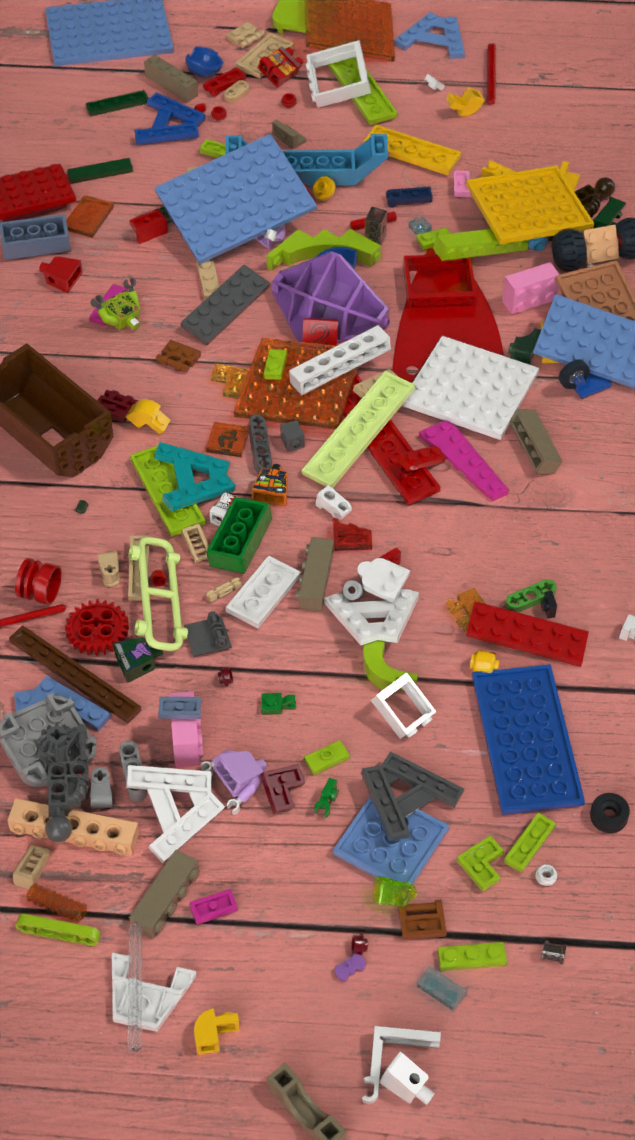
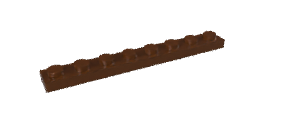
(75, 674)

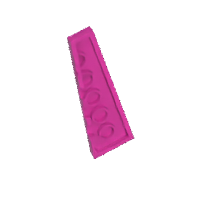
(464, 458)

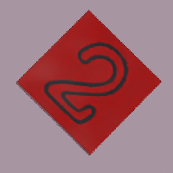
(320, 331)

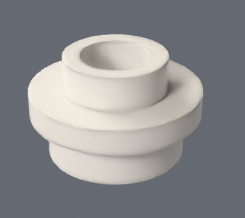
(548, 870)

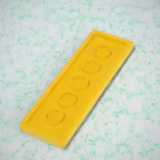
(418, 151)

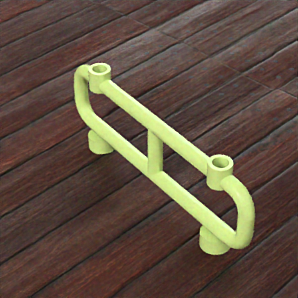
(144, 627)

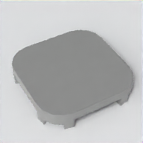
(22, 732)

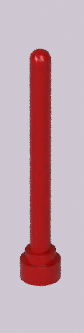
(32, 615)

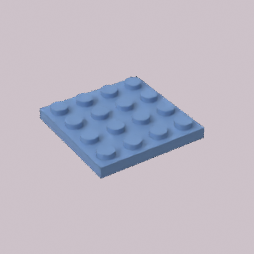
(402, 859)

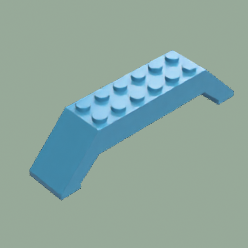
(341, 166)

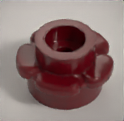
(225, 676)
(359, 944)

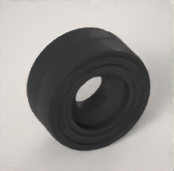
(615, 803)

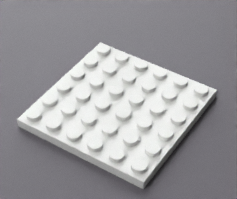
(471, 387)

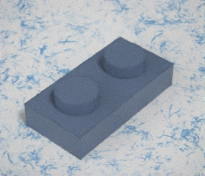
(179, 708)

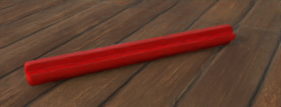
(491, 73)

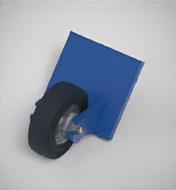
(577, 376)

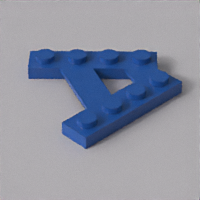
(161, 131)

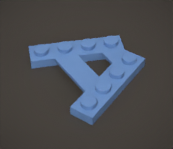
(421, 30)
(89, 712)

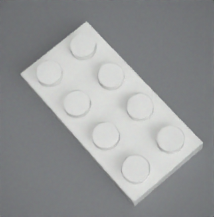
(263, 592)

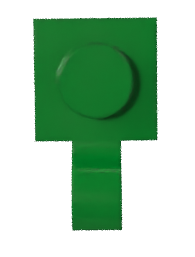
(274, 703)
(328, 794)

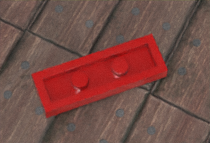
(421, 458)

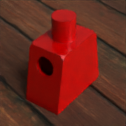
(62, 272)

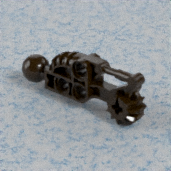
(589, 196)

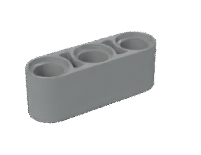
(132, 759)

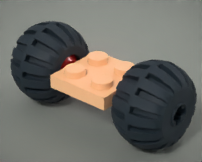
(594, 245)

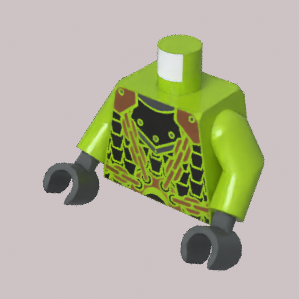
(121, 309)

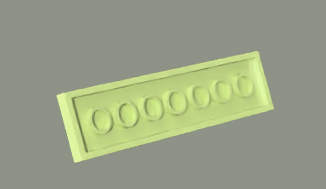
(358, 430)

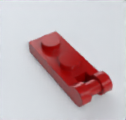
(223, 81)

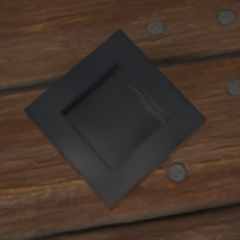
(549, 604)

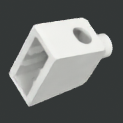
(406, 1080)

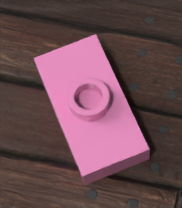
(459, 182)

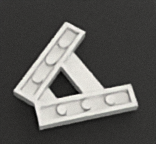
(354, 616)
(159, 784)

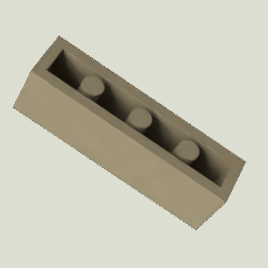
(171, 78)
(535, 441)
(315, 574)
(165, 893)

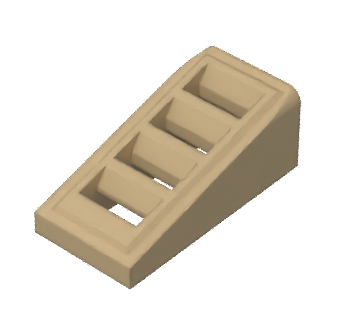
(190, 531)
(26, 878)

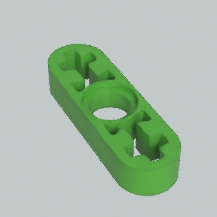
(526, 603)

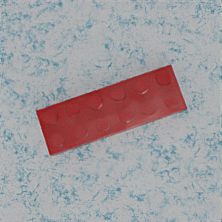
(527, 633)

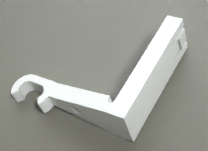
(395, 1036)

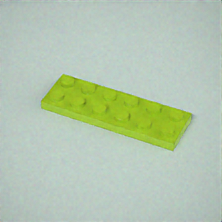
(159, 479)

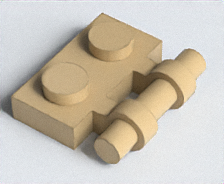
(245, 35)

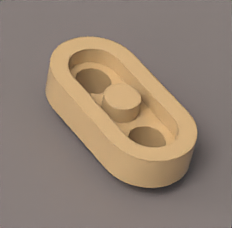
(236, 91)

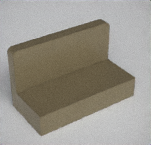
(287, 134)

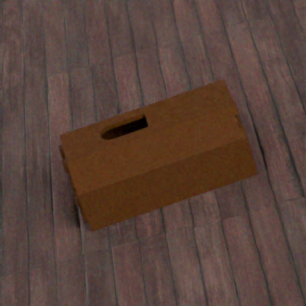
(42, 397)

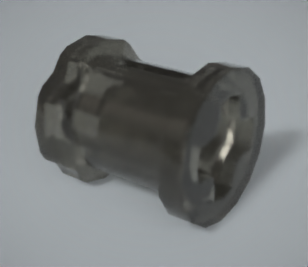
(553, 952)

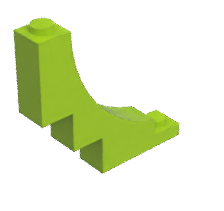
(303, 246)

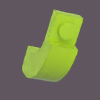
(377, 670)

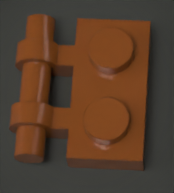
(178, 356)

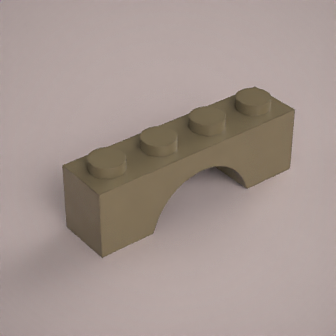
(291, 1094)

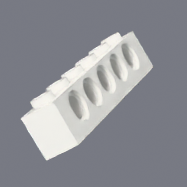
(339, 360)

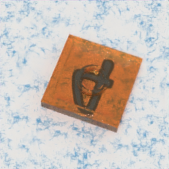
(227, 439)

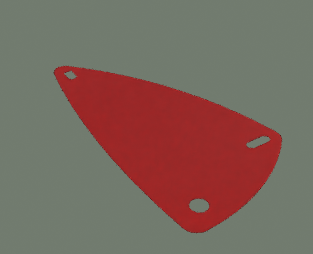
(423, 328)

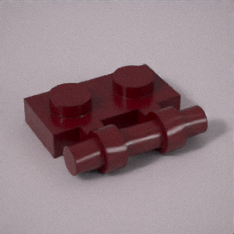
(118, 409)

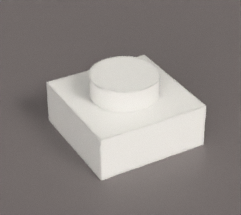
(434, 83)

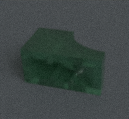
(523, 347)

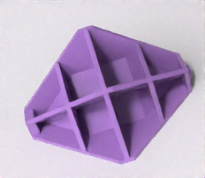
(328, 290)

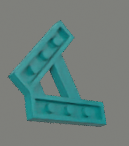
(189, 492)

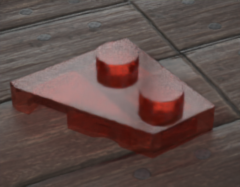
(350, 537)

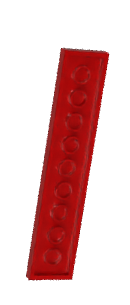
(385, 449)

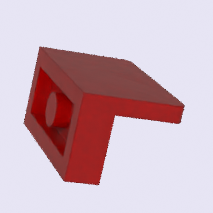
(149, 226)

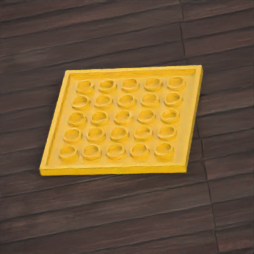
(528, 204)

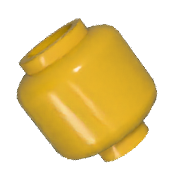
(484, 661)

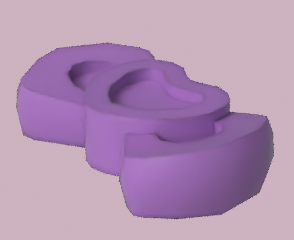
(349, 967)

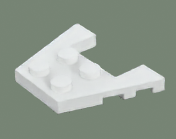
(156, 1000)

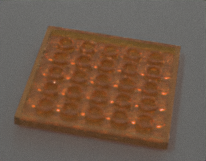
(346, 21)
(279, 399)

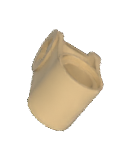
(109, 568)

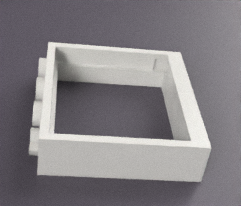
(331, 56)

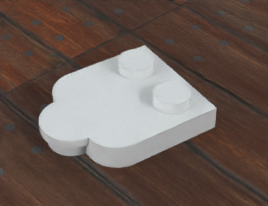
(383, 578)

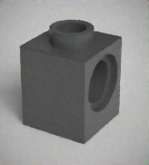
(292, 435)

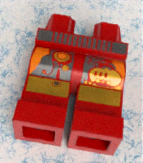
(281, 65)

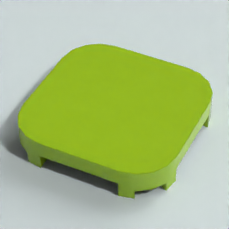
(289, 16)

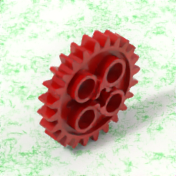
(96, 627)

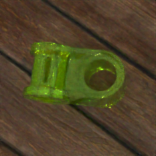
(393, 892)

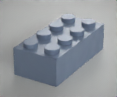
(34, 237)

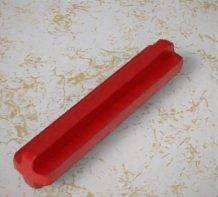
(360, 223)

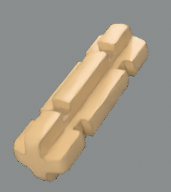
(223, 589)

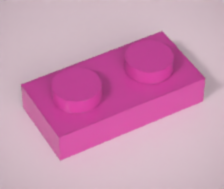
(213, 906)

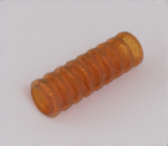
(56, 902)

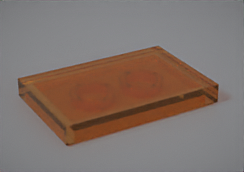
(88, 216)

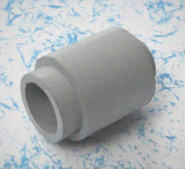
(359, 593)

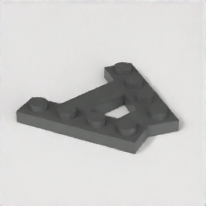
(425, 789)

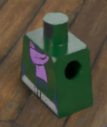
(135, 657)

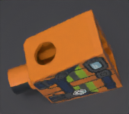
(271, 486)

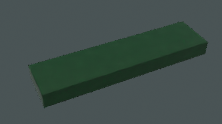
(117, 103)
(100, 170)

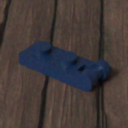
(408, 196)

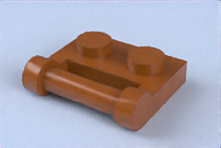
(422, 925)

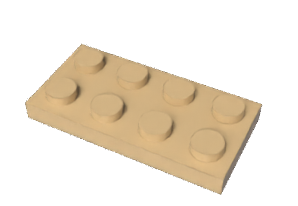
(265, 47)

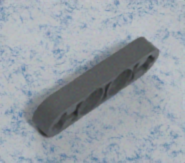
(259, 444)

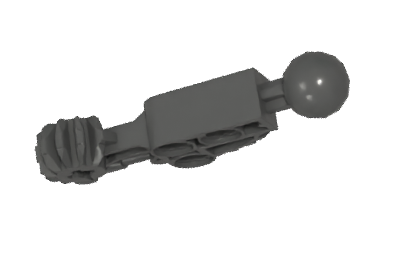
(73, 788)

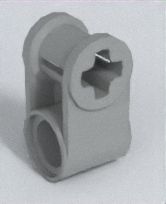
(100, 790)

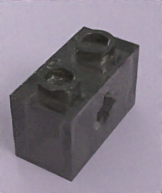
(376, 225)

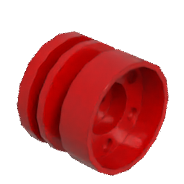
(38, 581)

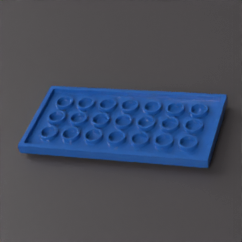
(527, 740)

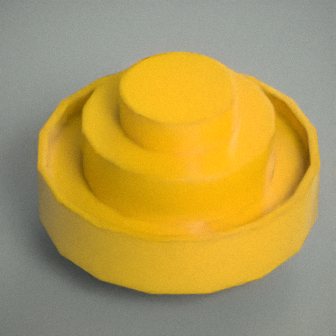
(324, 188)

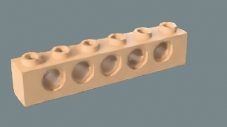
(85, 823)

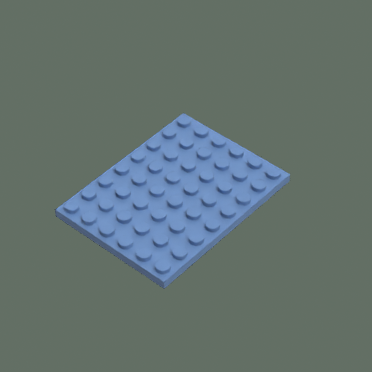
(108, 31)
(235, 198)

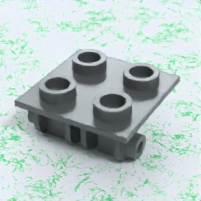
(208, 635)

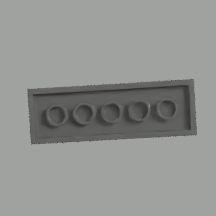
(225, 304)

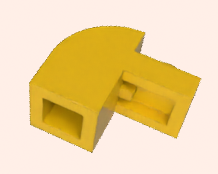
(467, 103)
(148, 413)
(209, 1026)

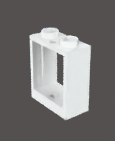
(417, 698)

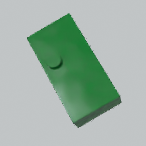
(239, 535)

